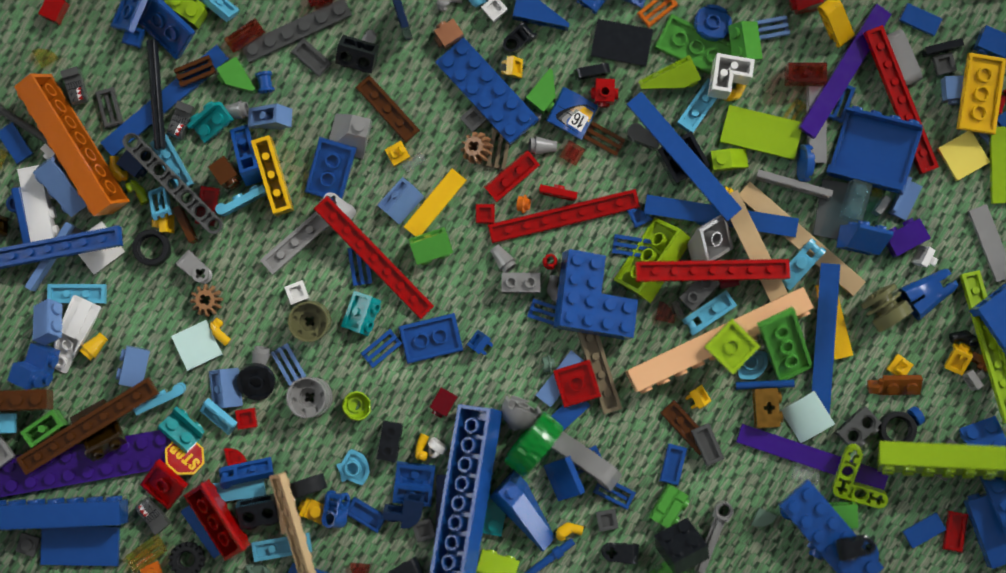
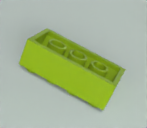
(667, 245)

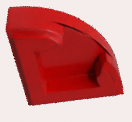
(233, 456)

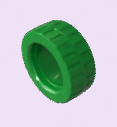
(533, 444)

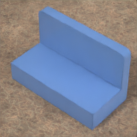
(400, 200)
(903, 203)
(224, 388)

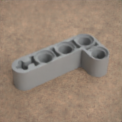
(588, 461)

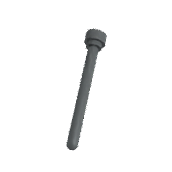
(21, 123)

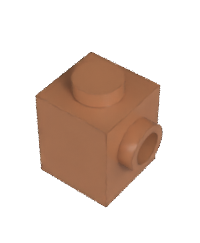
(447, 34)

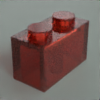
(805, 74)

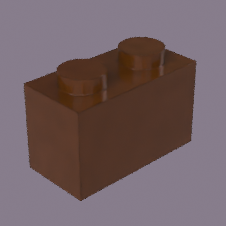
(225, 173)

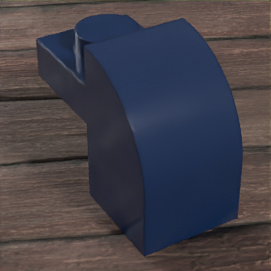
(409, 513)

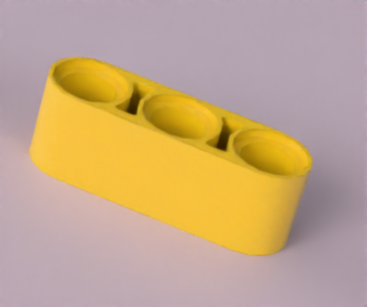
(836, 21)

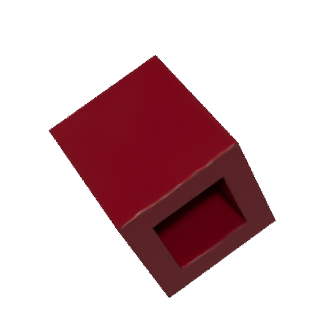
(443, 403)

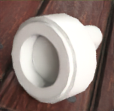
(436, 445)

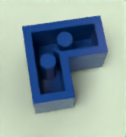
(36, 369)

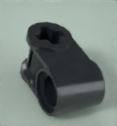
(521, 37)
(851, 547)
(624, 553)
(409, 566)

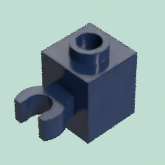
(132, 165)

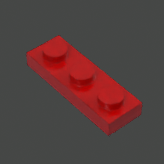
(511, 175)

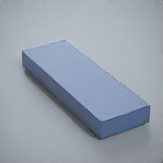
(549, 392)

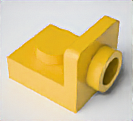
(959, 358)
(311, 510)

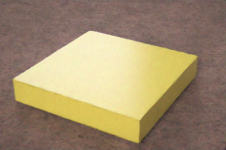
(963, 155)

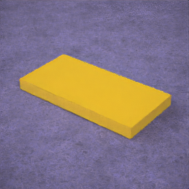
(981, 93)

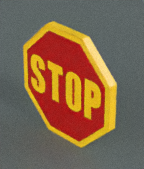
(182, 462)

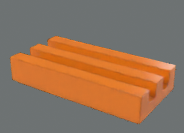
(661, 15)

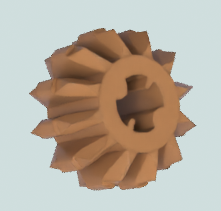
(470, 147)
(208, 292)

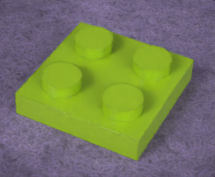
(732, 346)

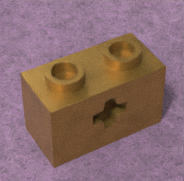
(761, 416)

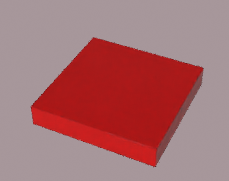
(577, 383)
(164, 484)

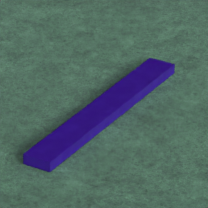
(842, 74)
(806, 455)

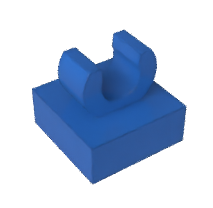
(479, 341)

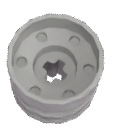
(298, 397)

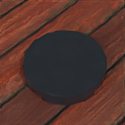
(256, 381)

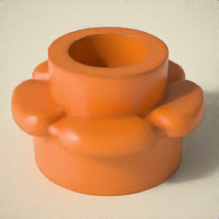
(523, 203)

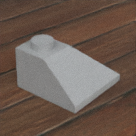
(352, 131)
(710, 240)

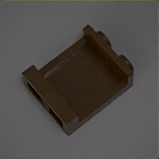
(103, 441)

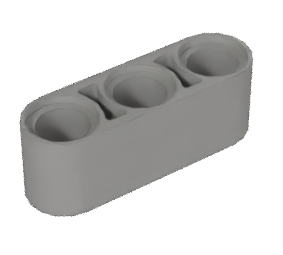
(905, 57)

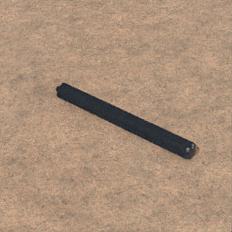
(156, 94)

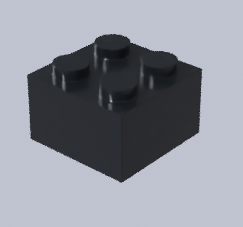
(673, 171)
(681, 546)

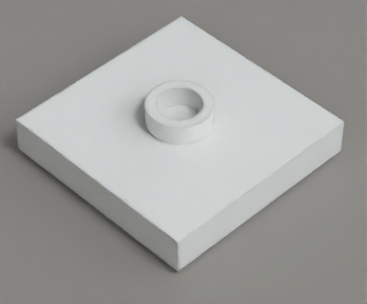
(99, 259)

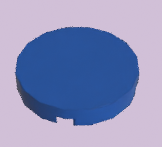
(712, 22)
(805, 163)

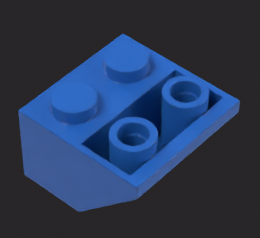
(863, 238)

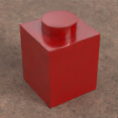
(54, 10)

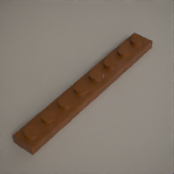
(87, 426)

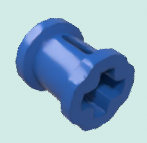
(264, 82)

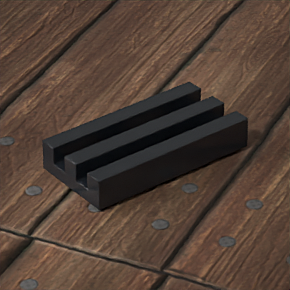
(942, 47)

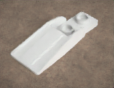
(75, 329)

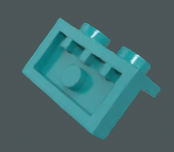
(210, 121)
(361, 313)
(181, 429)
(493, 519)

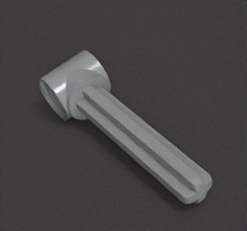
(714, 532)

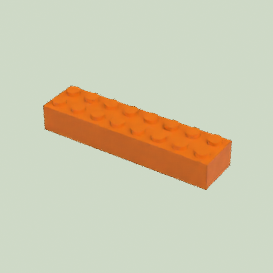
(71, 144)

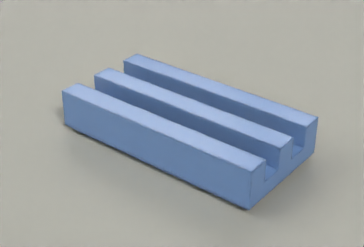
(785, 25)
(280, 350)

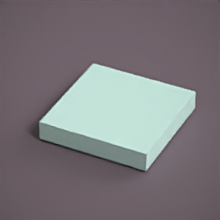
(197, 345)

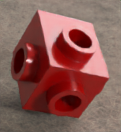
(607, 86)

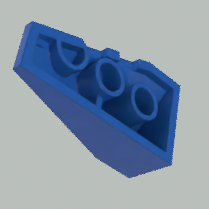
(520, 505)

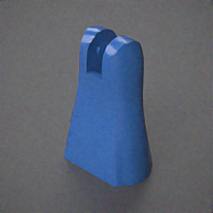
(929, 291)

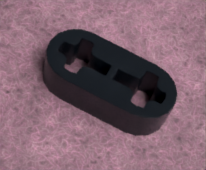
(592, 71)

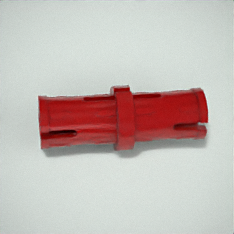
(551, 257)

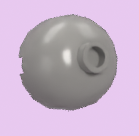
(518, 413)

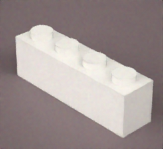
(37, 206)

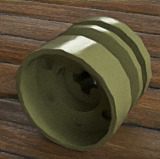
(886, 307)
(298, 323)

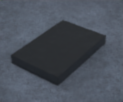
(621, 42)

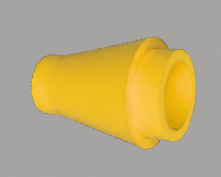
(93, 346)

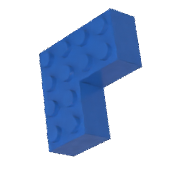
(581, 302)

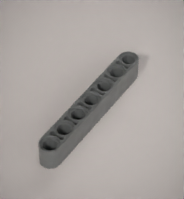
(166, 177)

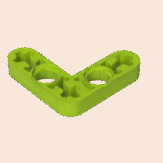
(852, 486)

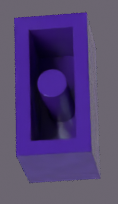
(907, 237)

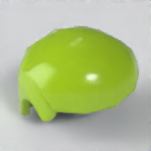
(350, 403)

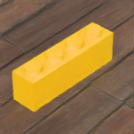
(272, 175)

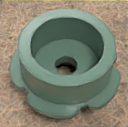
(549, 364)

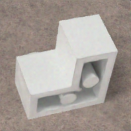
(728, 70)

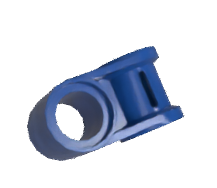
(335, 511)

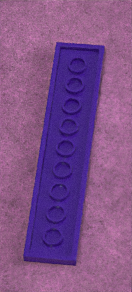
(74, 467)

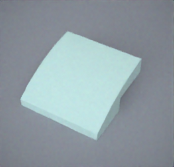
(807, 417)

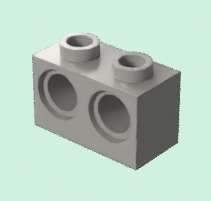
(521, 283)

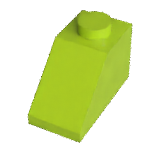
(728, 159)

